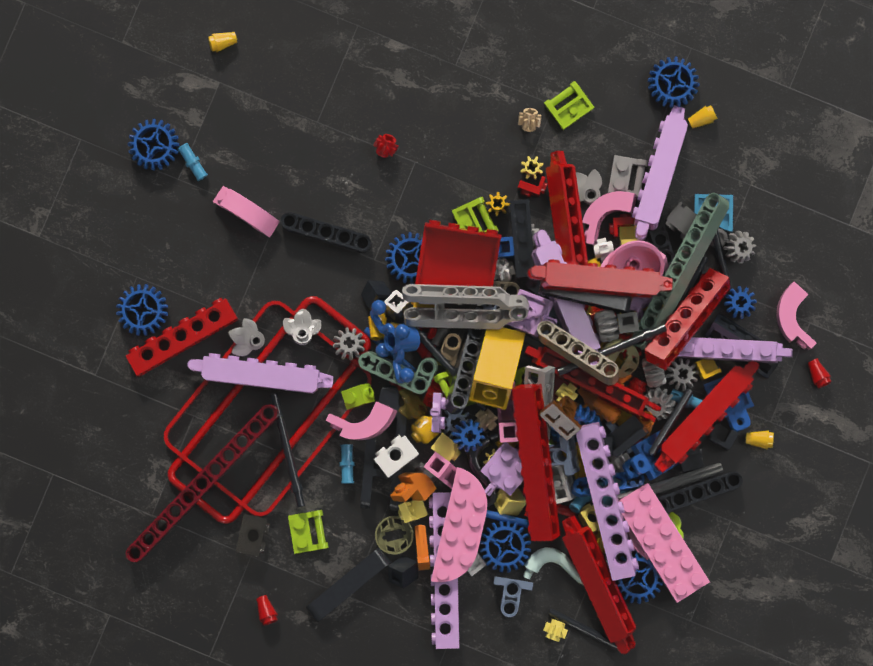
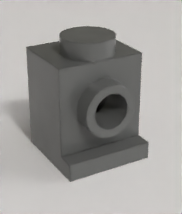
(397, 308)
(628, 322)

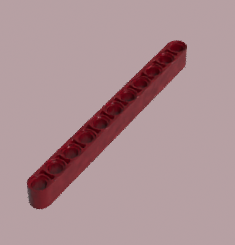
(195, 489)

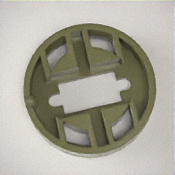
(629, 364)
(379, 533)

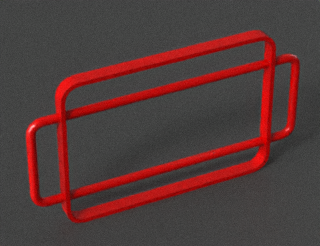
(183, 456)

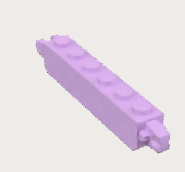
(661, 172)
(570, 314)
(734, 350)
(261, 374)

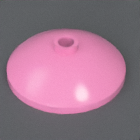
(641, 252)

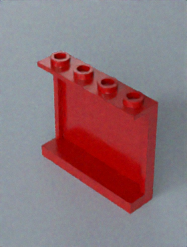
(457, 255)

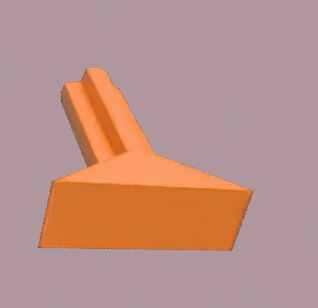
(422, 547)

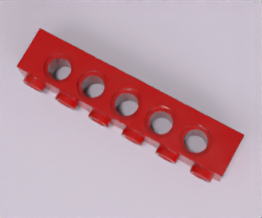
(687, 318)
(142, 366)

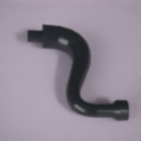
(475, 464)

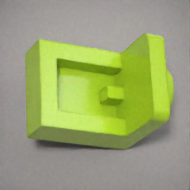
(358, 396)

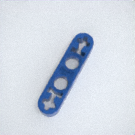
(631, 485)

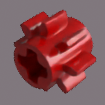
(385, 145)

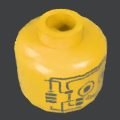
(422, 430)

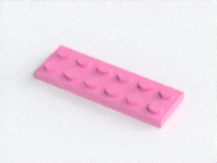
(662, 543)

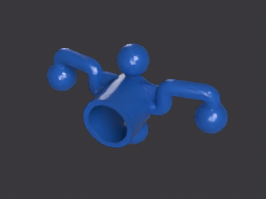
(396, 341)

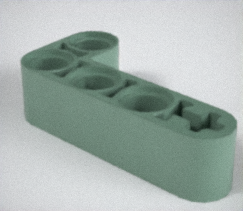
(421, 373)

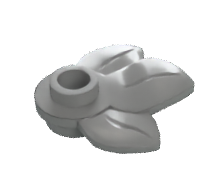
(589, 184)
(302, 324)
(244, 338)

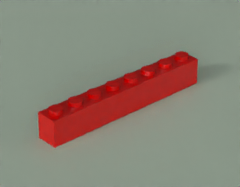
(535, 462)

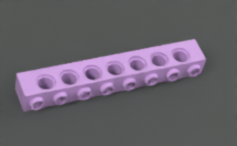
(617, 568)
(449, 640)

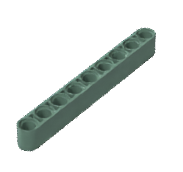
(682, 262)

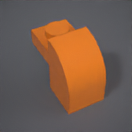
(413, 485)

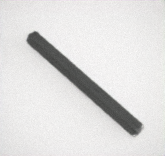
(682, 479)

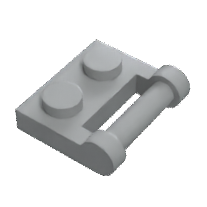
(621, 174)

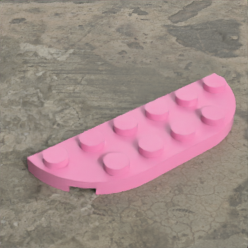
(461, 528)

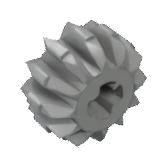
(744, 242)
(606, 325)
(353, 339)
(675, 372)
(654, 375)
(657, 396)

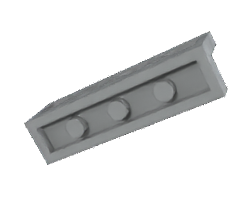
(545, 377)

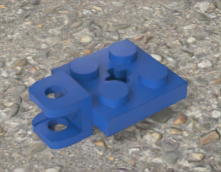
(739, 412)
(643, 461)

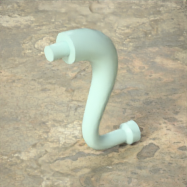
(553, 555)

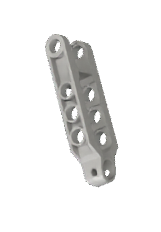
(442, 317)

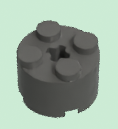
(680, 219)

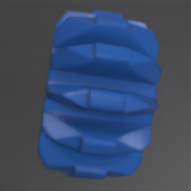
(735, 297)
(462, 440)

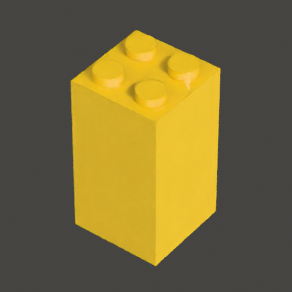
(497, 367)

